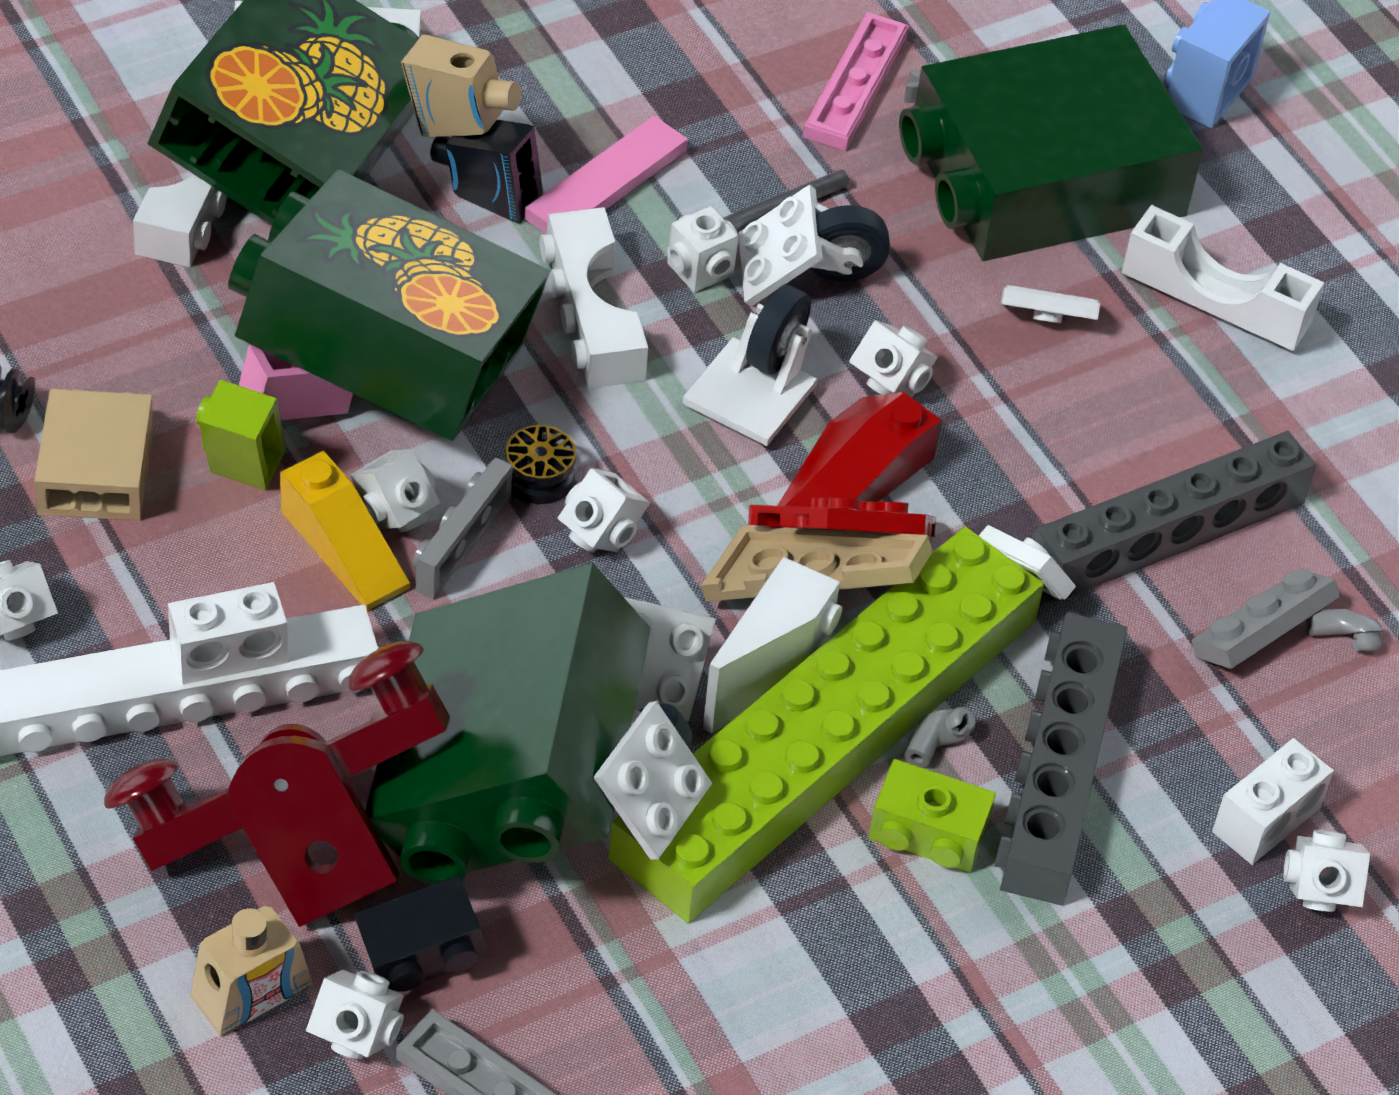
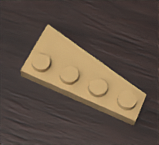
(847, 556)

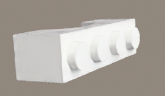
(177, 220)
(1170, 258)
(606, 339)

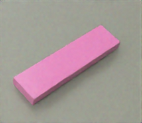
(855, 81)
(611, 172)

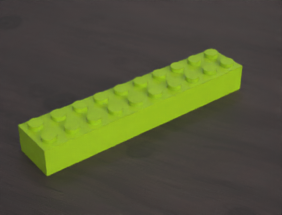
(836, 718)

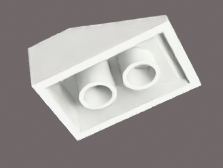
(775, 635)

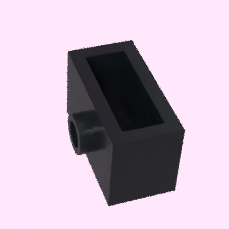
(422, 934)

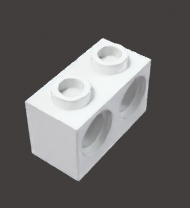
(228, 632)
(1272, 801)

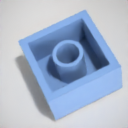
(1216, 58)

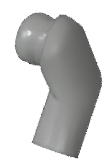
(937, 730)

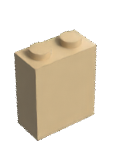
(94, 454)

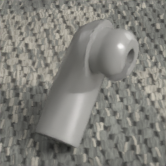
(1343, 622)

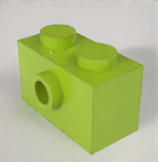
(241, 434)
(931, 815)

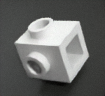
(702, 248)
(894, 359)
(396, 490)
(602, 511)
(28, 598)
(1343, 881)
(356, 1013)

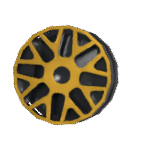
(557, 463)

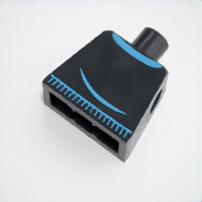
(494, 168)

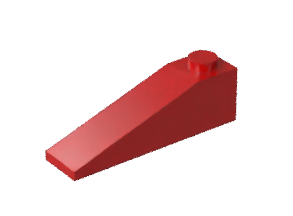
(867, 451)

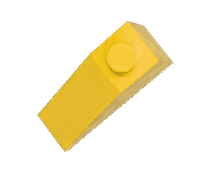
(341, 530)

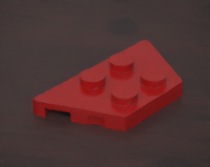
(845, 516)

